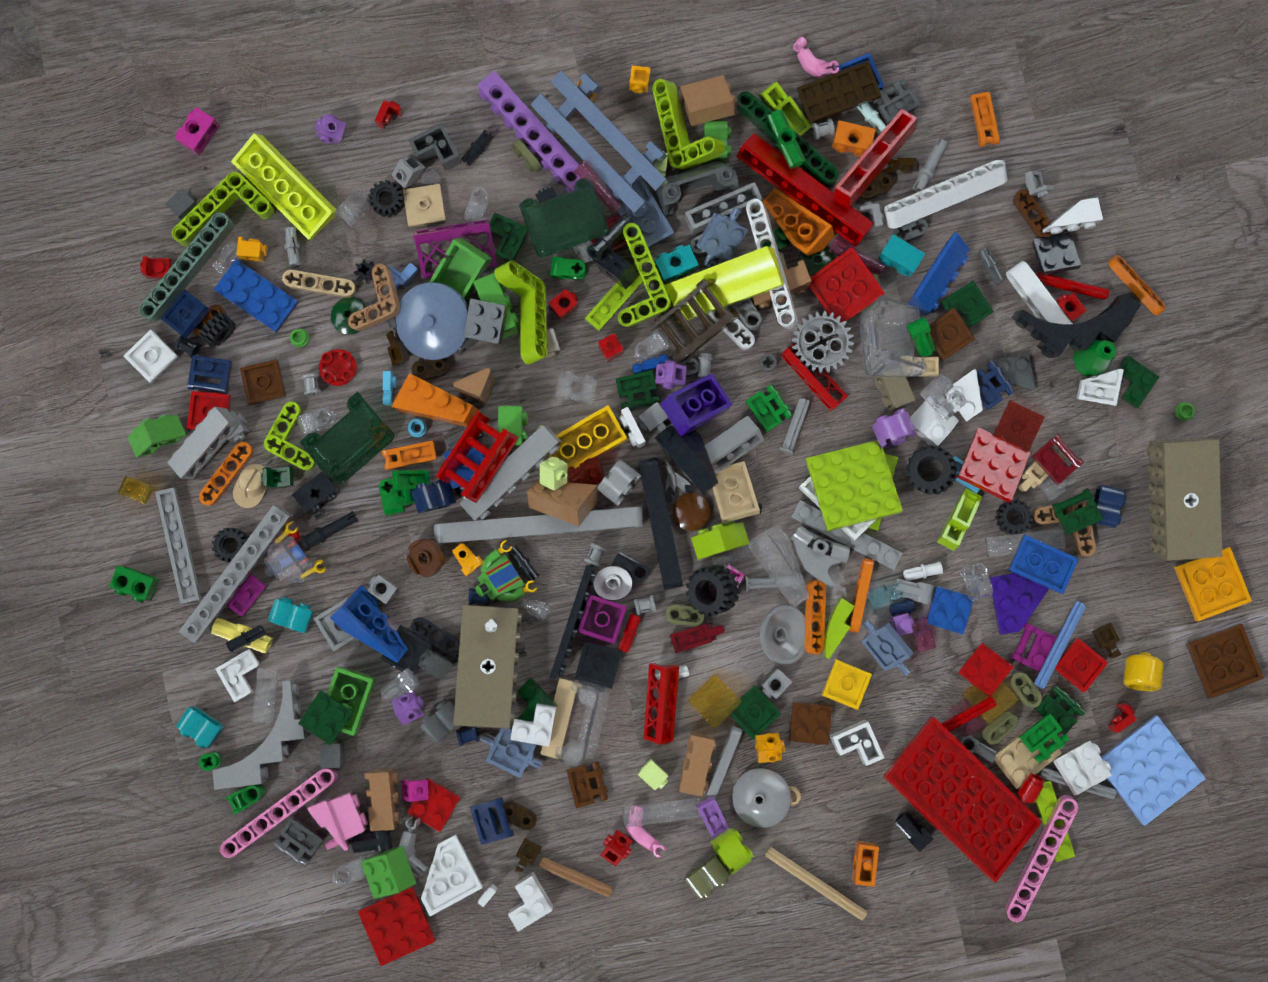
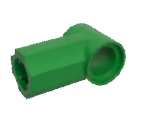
(920, 332)

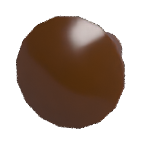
(691, 511)

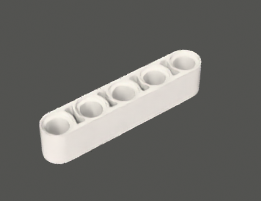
(1035, 294)

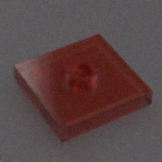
(1018, 425)

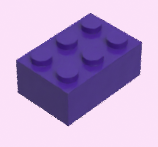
(696, 404)

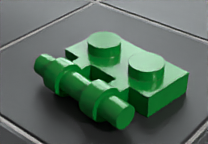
(763, 410)
(406, 481)
(1039, 734)

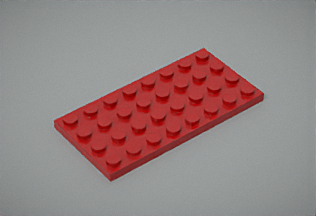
(962, 799)

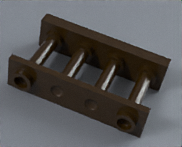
(711, 328)

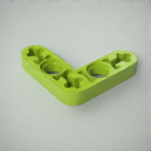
(282, 438)

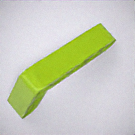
(678, 131)
(221, 205)
(653, 275)
(532, 308)

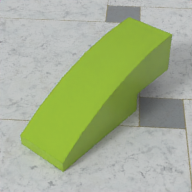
(776, 99)
(959, 519)
(836, 628)

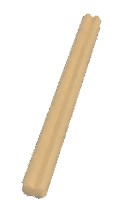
(816, 883)

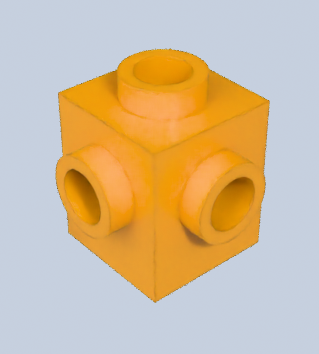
(769, 747)

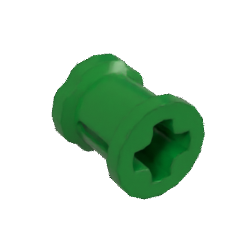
(204, 762)

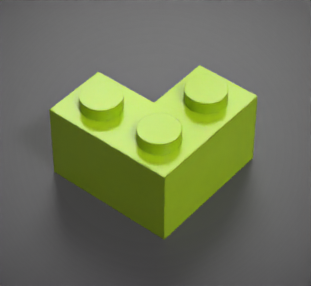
(719, 539)

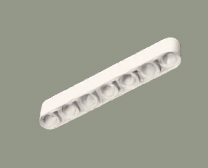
(946, 194)
(768, 236)

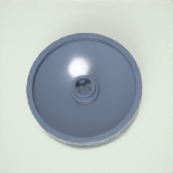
(432, 320)

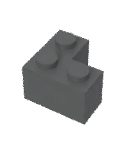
(433, 143)

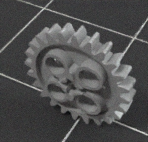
(814, 327)

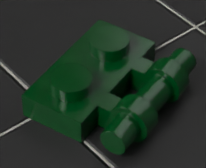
(637, 384)
(1062, 716)

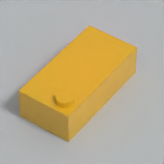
(590, 438)

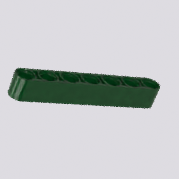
(762, 124)

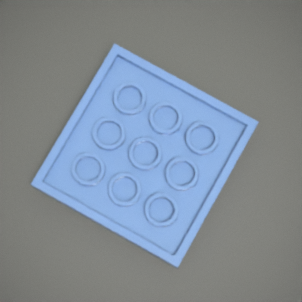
(1151, 770)

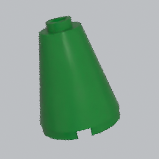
(1094, 359)

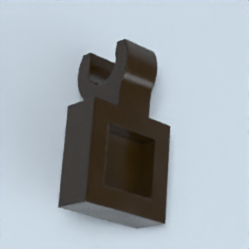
(906, 165)
(397, 349)
(1106, 637)
(527, 853)

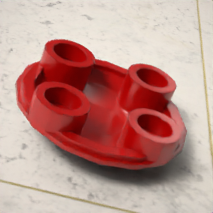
(337, 367)

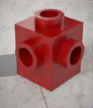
(616, 847)

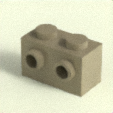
(894, 391)

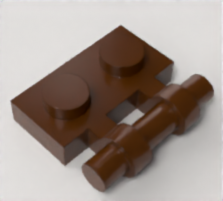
(581, 787)

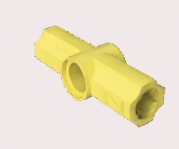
(230, 630)

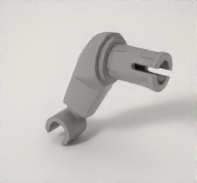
(408, 841)

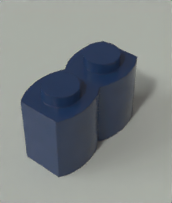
(433, 496)
(1109, 503)

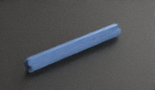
(1059, 644)

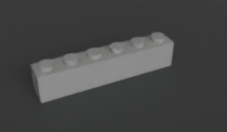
(513, 470)

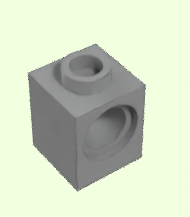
(391, 590)
(784, 683)

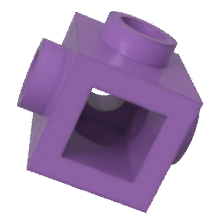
(329, 129)
(670, 374)
(408, 707)

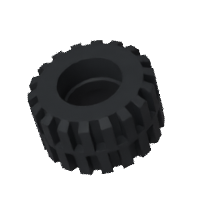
(919, 458)
(699, 590)

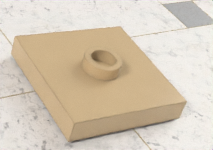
(424, 205)

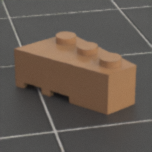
(797, 281)
(568, 503)
(697, 764)
(383, 799)

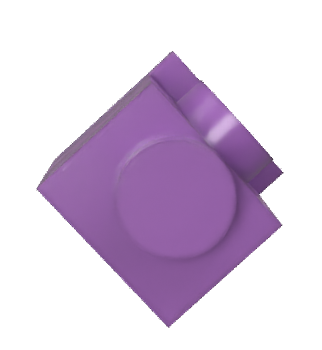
(902, 623)

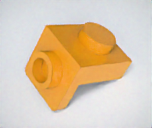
(639, 79)

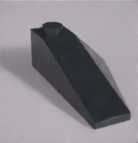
(689, 456)

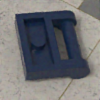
(210, 368)
(486, 823)

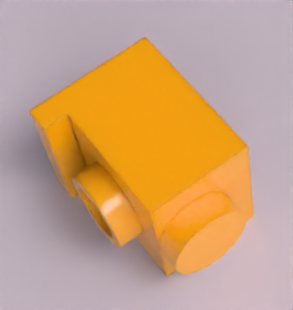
(251, 250)

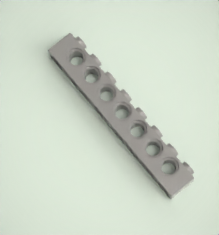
(235, 574)

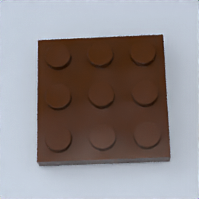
(1224, 660)

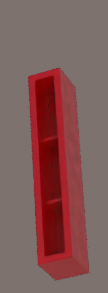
(874, 159)

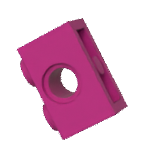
(197, 141)

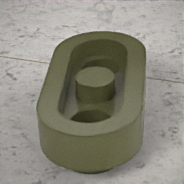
(531, 162)
(684, 615)
(1024, 689)
(1000, 727)

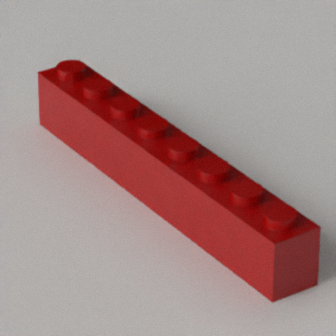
(803, 189)

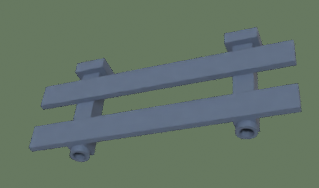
(578, 100)

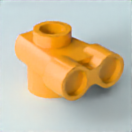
(469, 562)

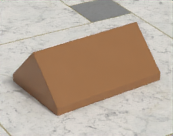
(477, 386)

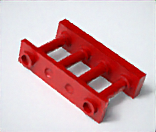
(489, 466)

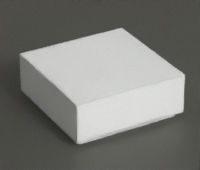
(486, 896)

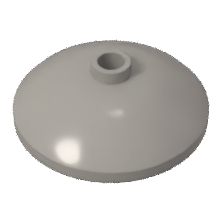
(790, 627)
(771, 788)

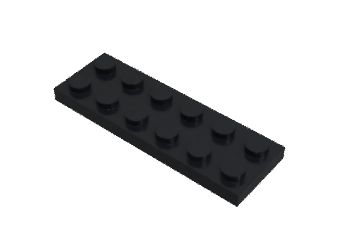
(571, 631)

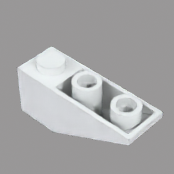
(1082, 214)

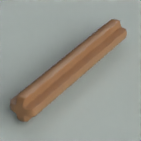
(576, 877)

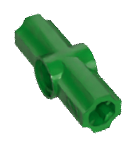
(782, 128)

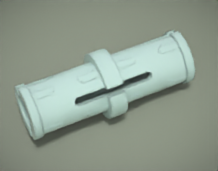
(872, 117)

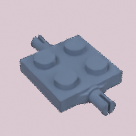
(722, 237)
(887, 647)
(510, 754)

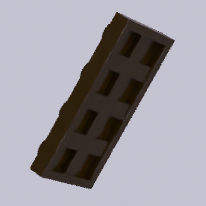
(838, 92)

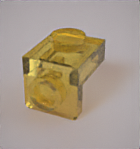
(135, 490)

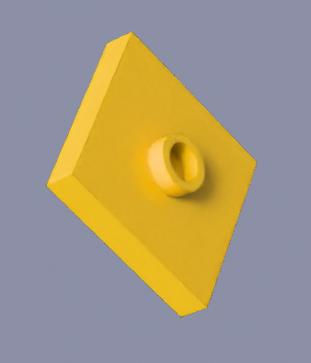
(846, 684)

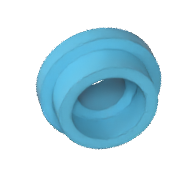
(417, 421)

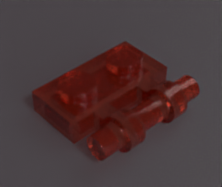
(589, 473)

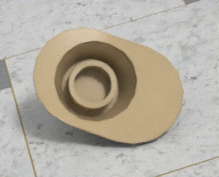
(249, 487)

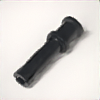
(604, 242)
(321, 534)

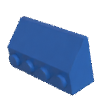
(939, 274)

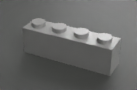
(699, 217)
(203, 443)
(733, 443)

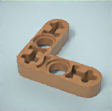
(384, 301)
(1078, 544)

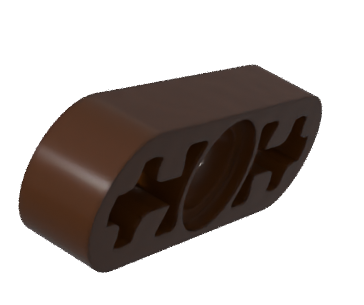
(1034, 206)

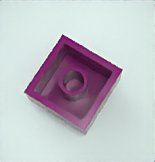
(602, 619)

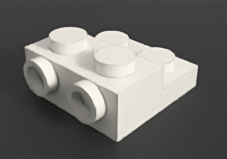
(1083, 767)

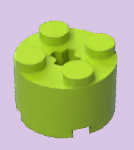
(731, 851)

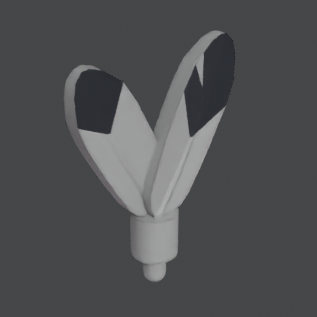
(675, 479)

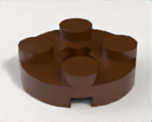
(434, 555)

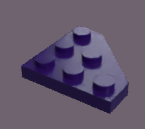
(1014, 601)

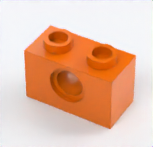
(845, 130)
(865, 863)

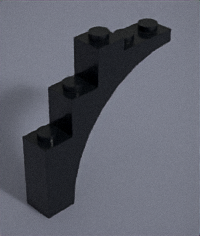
(1055, 337)

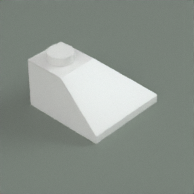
(931, 425)

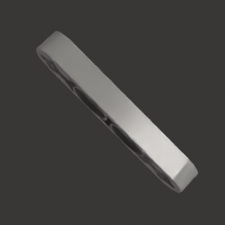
(723, 762)

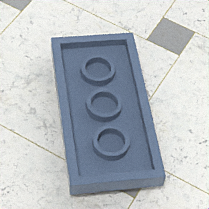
(648, 217)

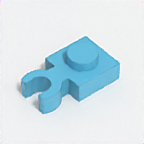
(389, 384)

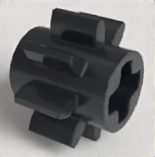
(361, 269)

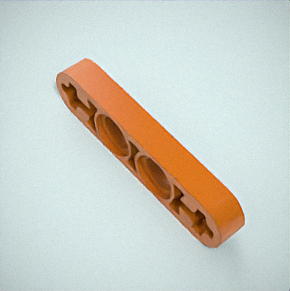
(1137, 285)
(228, 475)
(860, 594)
(811, 616)

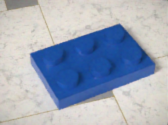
(1043, 564)

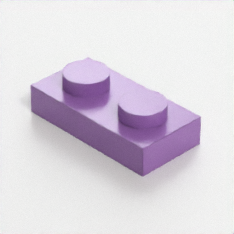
(712, 816)

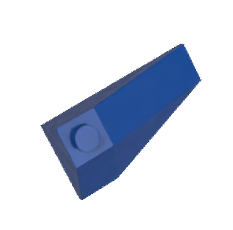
(365, 622)

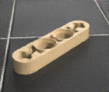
(319, 283)

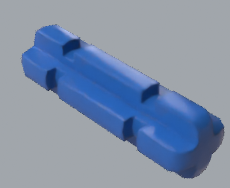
(649, 364)

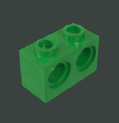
(135, 579)

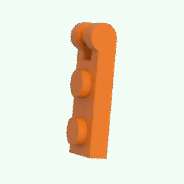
(984, 119)
(409, 455)

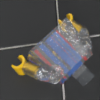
(287, 559)

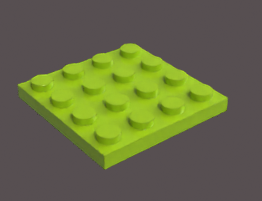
(853, 485)

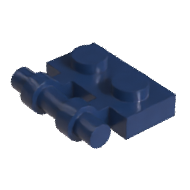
(988, 392)

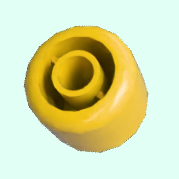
(1143, 672)

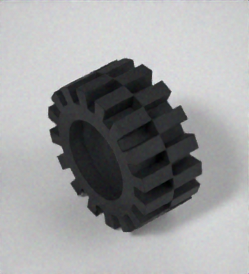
(386, 209)
(217, 330)
(1025, 514)
(220, 539)

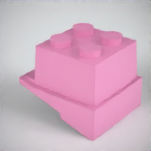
(340, 818)

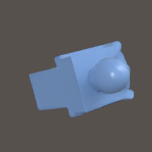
(405, 277)

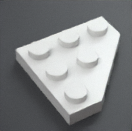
(449, 877)

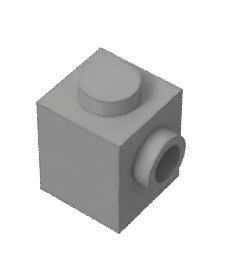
(408, 171)

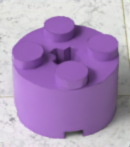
(894, 429)

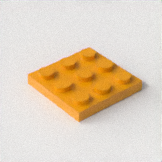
(1212, 585)

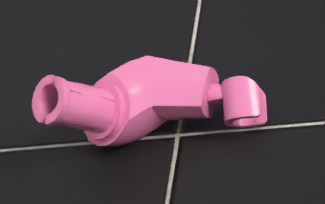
(812, 65)
(645, 839)

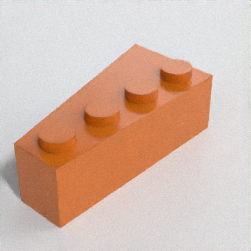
(429, 401)

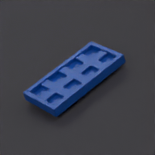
(256, 295)

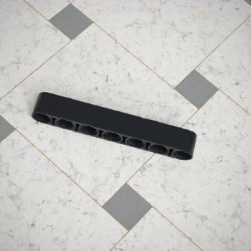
(660, 523)

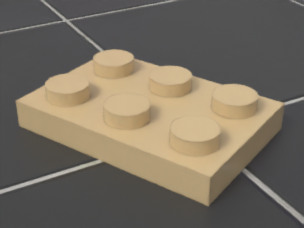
(735, 493)
(1018, 762)

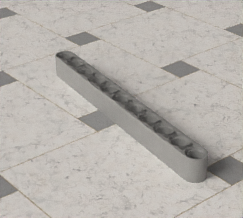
(535, 526)

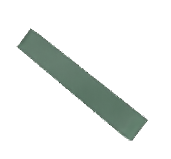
(187, 257)

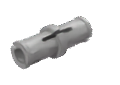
(292, 247)

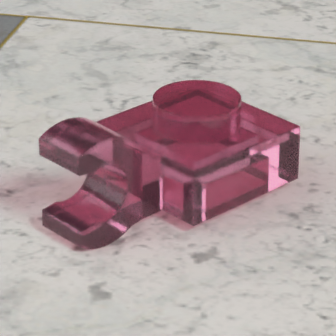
(924, 636)

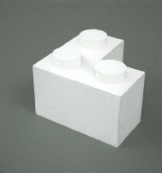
(858, 737)
(534, 904)

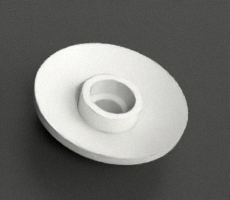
(612, 589)

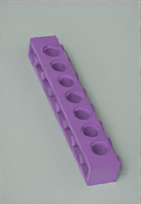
(494, 84)

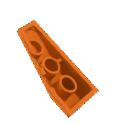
(800, 225)

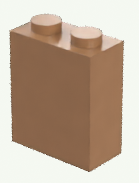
(708, 100)

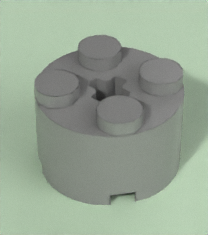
(619, 482)

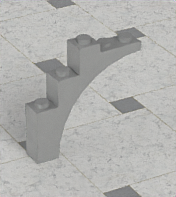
(274, 749)

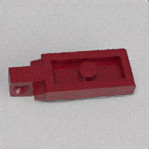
(695, 636)

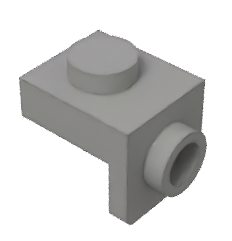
(1036, 185)
(874, 214)
(241, 431)

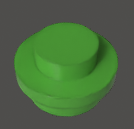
(299, 338)
(1184, 411)

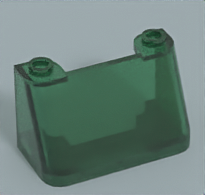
(564, 219)
(350, 441)

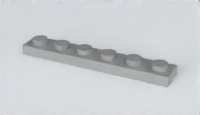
(864, 544)
(178, 545)

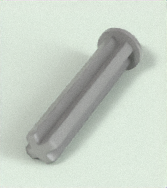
(795, 426)
(758, 583)

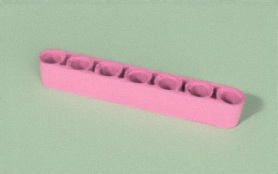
(271, 816)
(1041, 867)

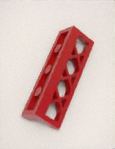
(811, 381)
(665, 705)

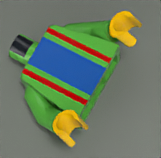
(500, 578)

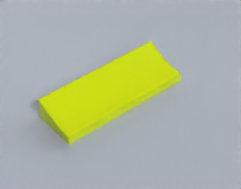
(284, 186)
(733, 279)

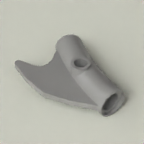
(816, 560)

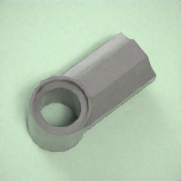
(917, 591)

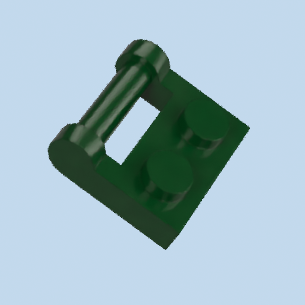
(1079, 518)

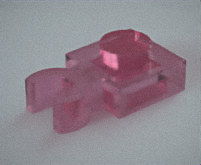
(972, 725)

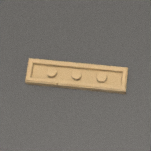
(564, 699)

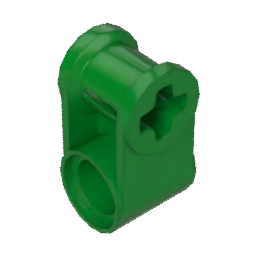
(565, 268)
(387, 497)
(243, 798)

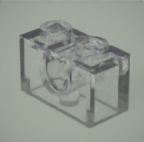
(587, 393)
(934, 396)

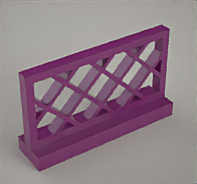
(452, 232)

